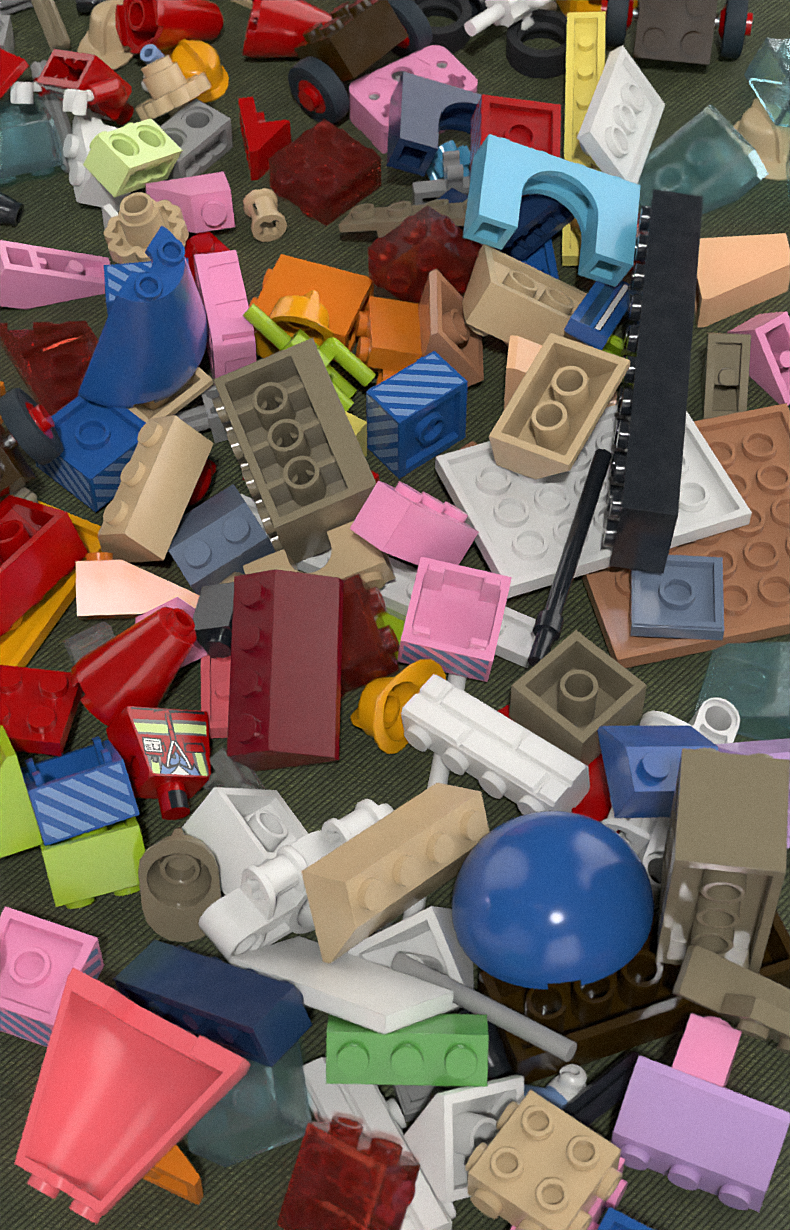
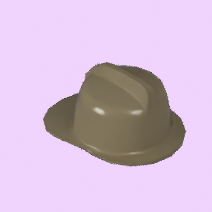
(178, 885)

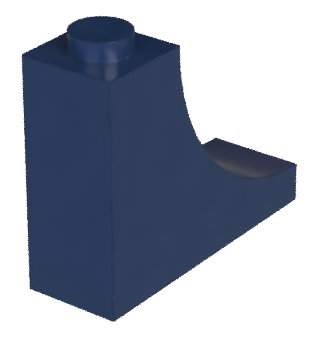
(538, 221)

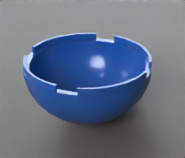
(552, 901)

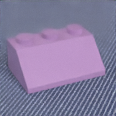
(699, 1134)

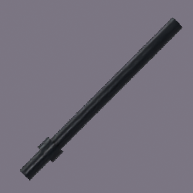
(550, 620)

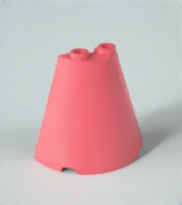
(115, 1096)

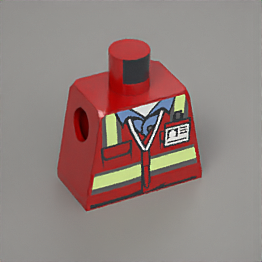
(163, 754)

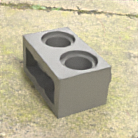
(202, 136)

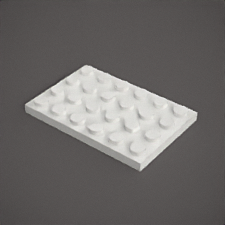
(529, 520)

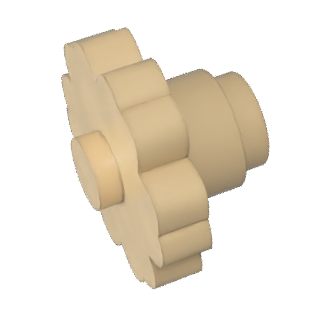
(168, 88)
(137, 225)

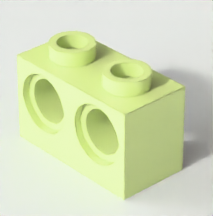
(131, 157)

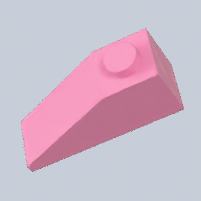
(47, 276)

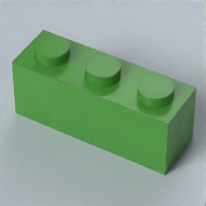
(427, 1053)

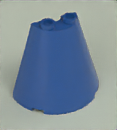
(151, 333)

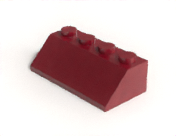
(285, 669)

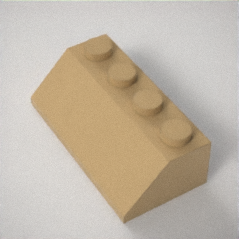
(392, 865)

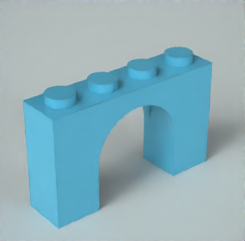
(600, 203)

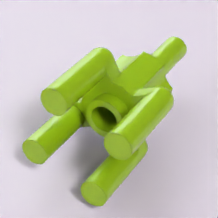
(329, 350)

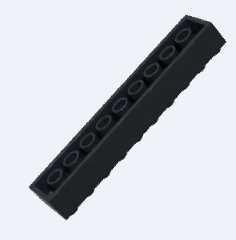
(657, 384)

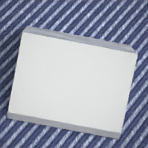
(454, 1127)

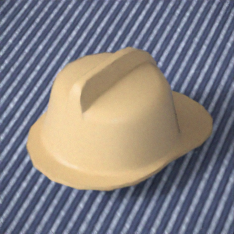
(103, 37)
(769, 141)

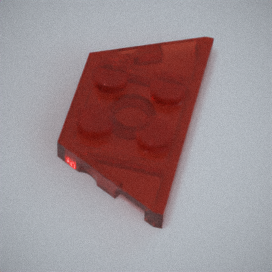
(51, 359)

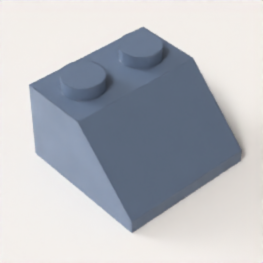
(218, 540)

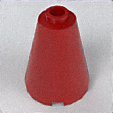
(166, 22)
(278, 27)
(135, 664)

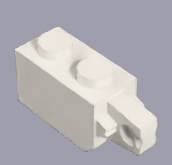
(76, 149)

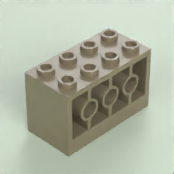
(294, 448)
(723, 856)

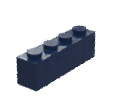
(217, 1000)

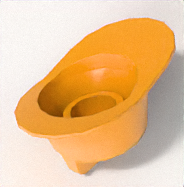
(200, 57)
(294, 314)
(383, 702)

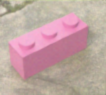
(413, 525)

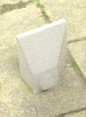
(424, 937)

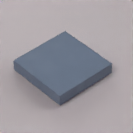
(680, 602)

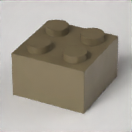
(574, 695)

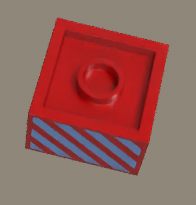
(518, 120)

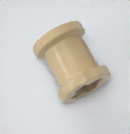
(262, 218)

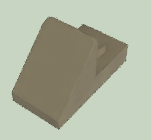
(725, 374)

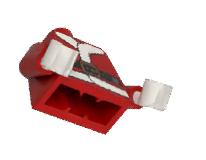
(82, 84)

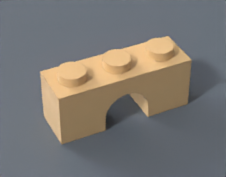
(348, 558)

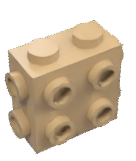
(542, 1168)

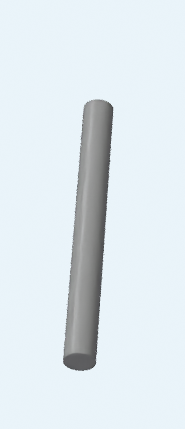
(496, 1012)

